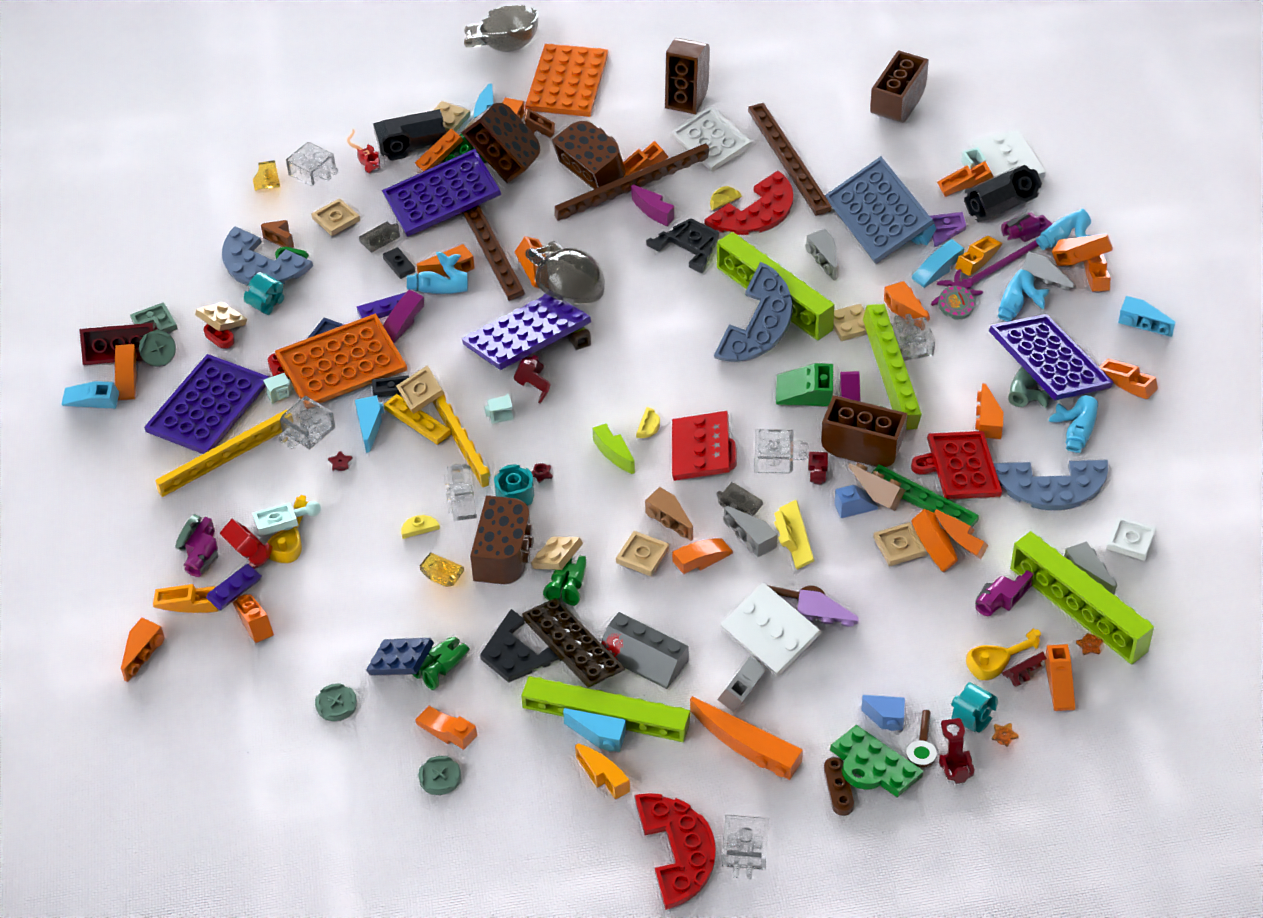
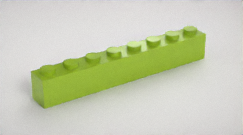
(891, 364)
(640, 715)

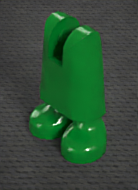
(570, 579)
(442, 660)

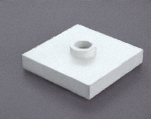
(1131, 538)

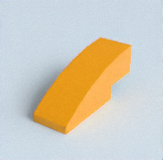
(977, 255)
(184, 599)
(603, 771)

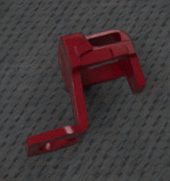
(527, 372)
(956, 758)

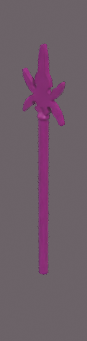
(968, 283)

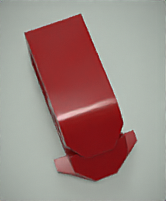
(246, 543)

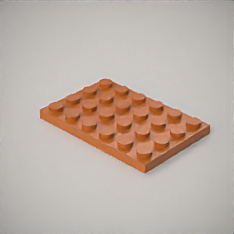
(567, 80)
(341, 360)

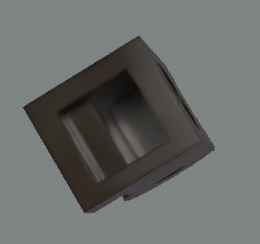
(581, 333)

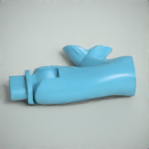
(1062, 228)
(437, 284)
(1013, 297)
(1084, 418)

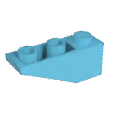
(1145, 316)
(91, 394)

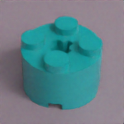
(264, 293)
(515, 483)
(974, 707)

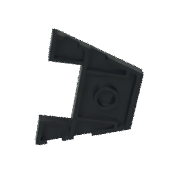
(691, 236)
(511, 656)

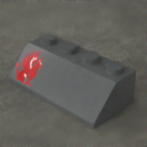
(645, 650)

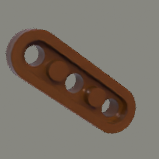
(838, 792)

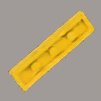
(418, 421)

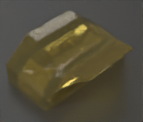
(266, 176)
(441, 570)

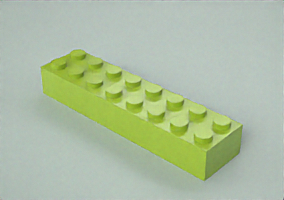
(810, 309)
(1082, 598)

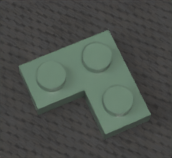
(156, 314)

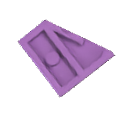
(947, 226)

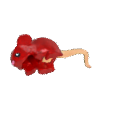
(366, 156)

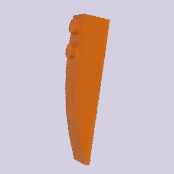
(749, 741)

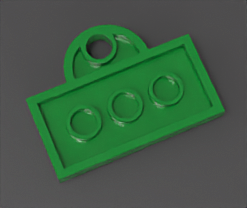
(874, 763)

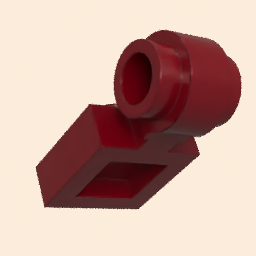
(818, 466)

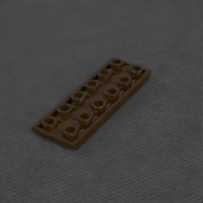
(572, 642)

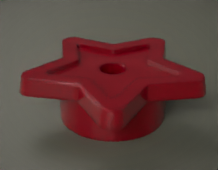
(340, 466)
(541, 467)

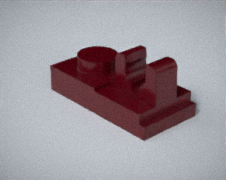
(1021, 669)

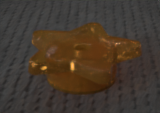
(1089, 639)
(1004, 739)

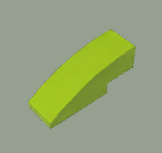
(613, 448)

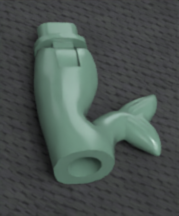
(1020, 393)

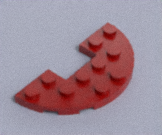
(762, 214)
(689, 841)

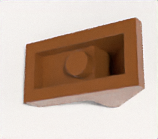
(536, 122)
(278, 233)

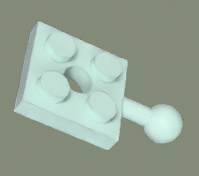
(282, 517)

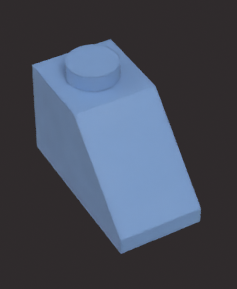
(853, 501)
(884, 711)

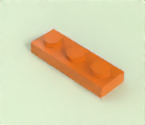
(439, 150)

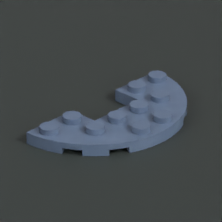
(244, 263)
(767, 323)
(1053, 491)

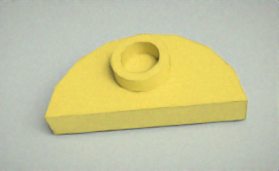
(723, 196)
(649, 424)
(419, 525)

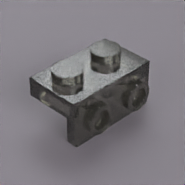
(380, 236)
(739, 499)

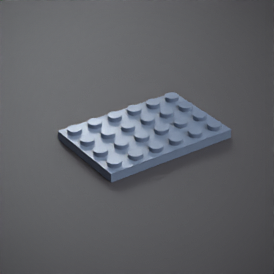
(879, 210)

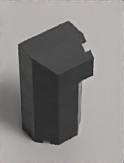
(409, 132)
(1002, 192)

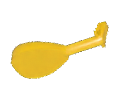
(287, 543)
(989, 661)

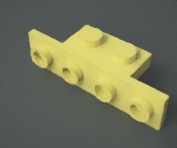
(793, 534)

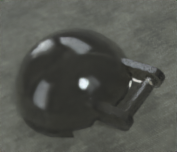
(504, 28)
(567, 273)

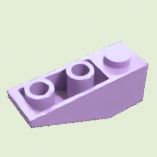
(819, 606)

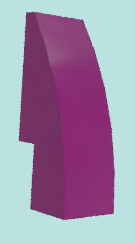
(653, 205)
(403, 314)

